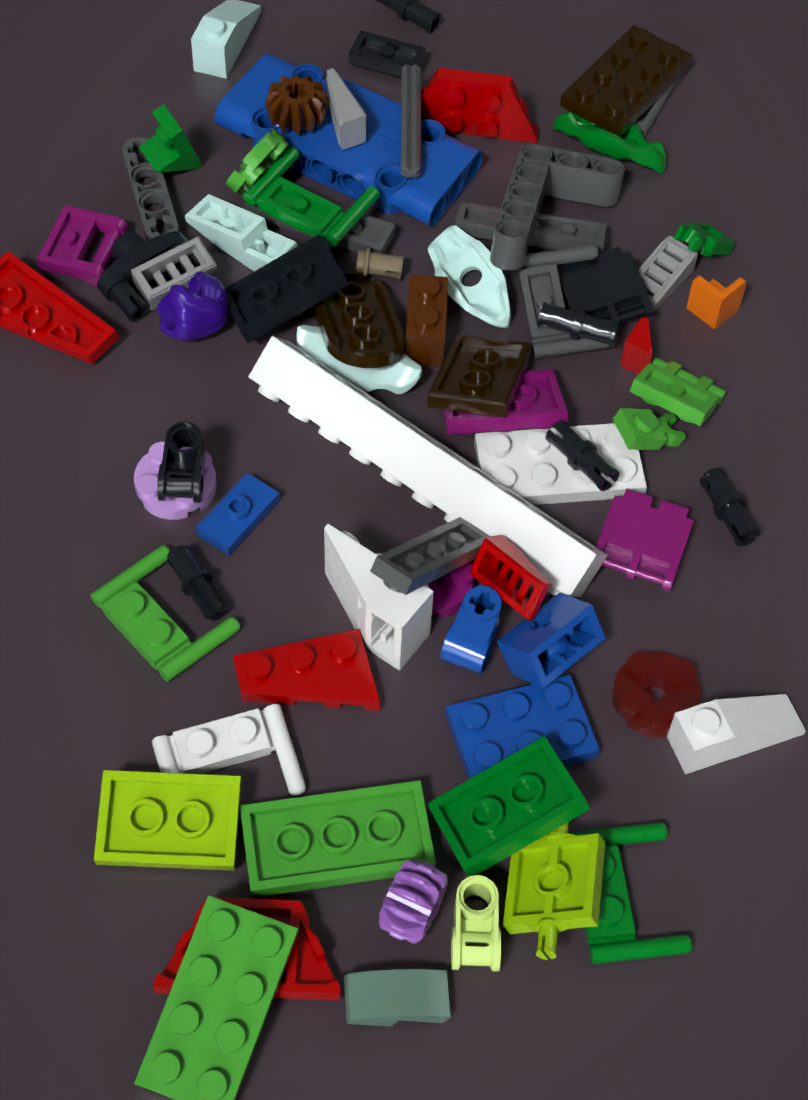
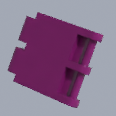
(644, 538)

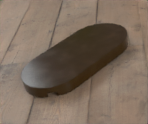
(361, 324)

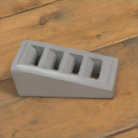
(346, 113)
(675, 258)
(155, 267)

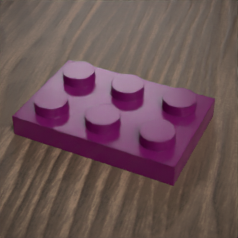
(534, 406)

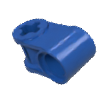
(472, 634)

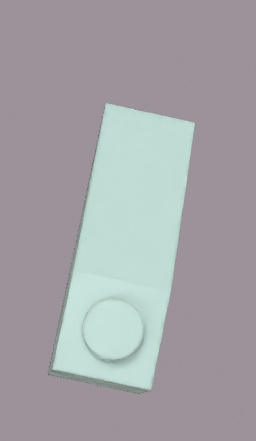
(222, 36)

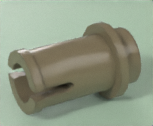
(379, 264)

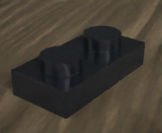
(384, 53)

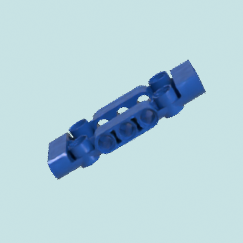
(445, 161)

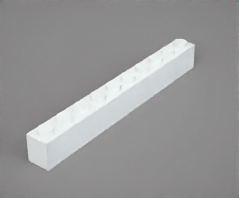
(423, 464)

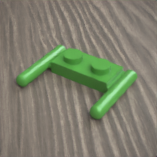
(148, 624)

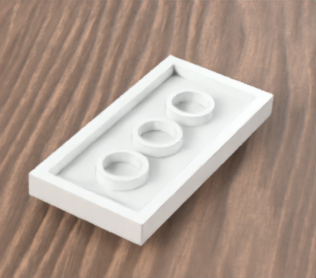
(541, 472)

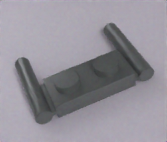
(541, 284)

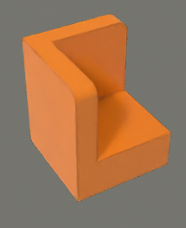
(713, 301)

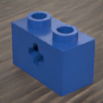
(553, 641)

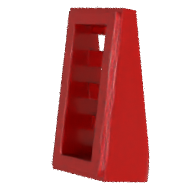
(485, 569)

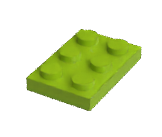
(168, 820)

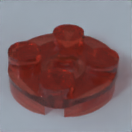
(654, 670)

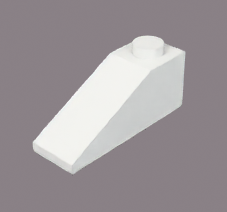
(731, 729)

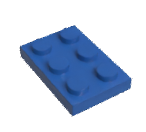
(507, 721)

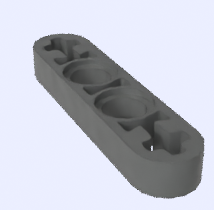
(147, 194)

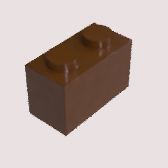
(426, 319)

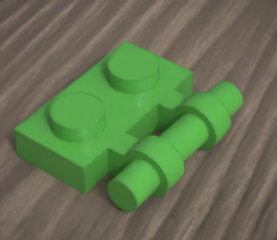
(678, 391)

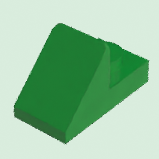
(169, 148)

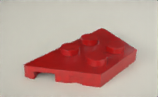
(477, 105)
(306, 971)

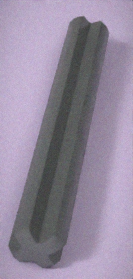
(411, 121)

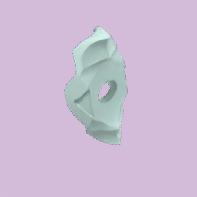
(458, 253)
(395, 377)

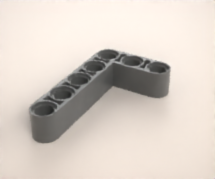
(550, 173)

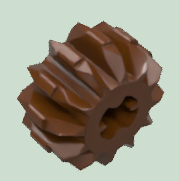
(296, 104)

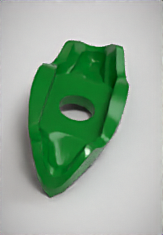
(629, 146)

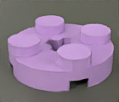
(173, 508)

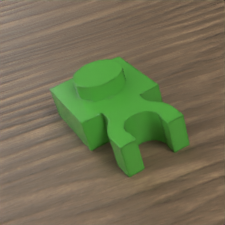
(645, 431)

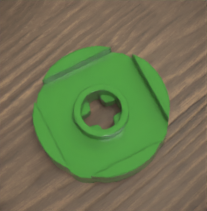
(257, 162)

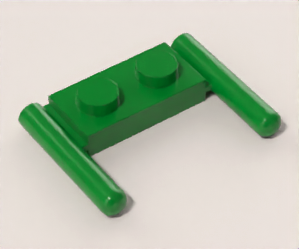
(303, 208)
(616, 932)

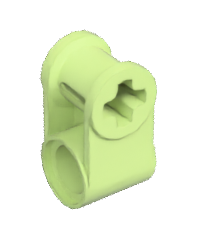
(476, 933)

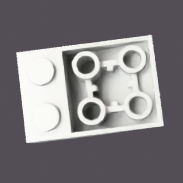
(388, 620)

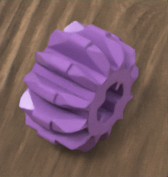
(412, 901)

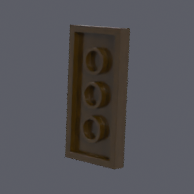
(626, 80)

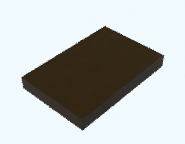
(480, 375)

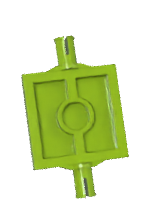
(554, 887)

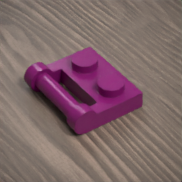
(71, 239)

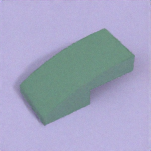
(396, 996)

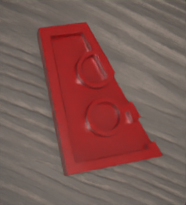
(312, 670)

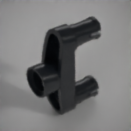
(131, 251)

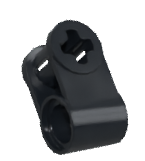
(182, 470)

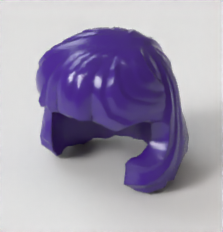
(194, 311)

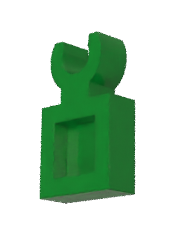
(704, 239)

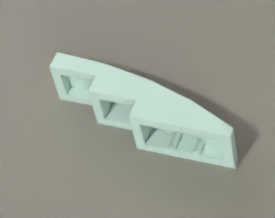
(238, 232)

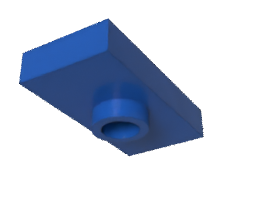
(237, 514)

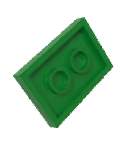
(508, 806)

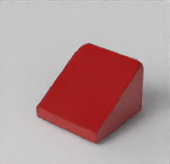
(637, 347)

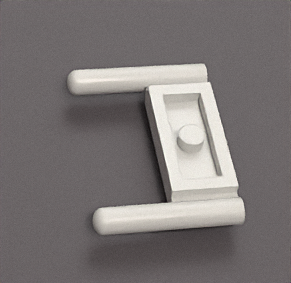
(230, 743)

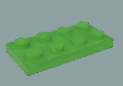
(334, 838)
(217, 1004)

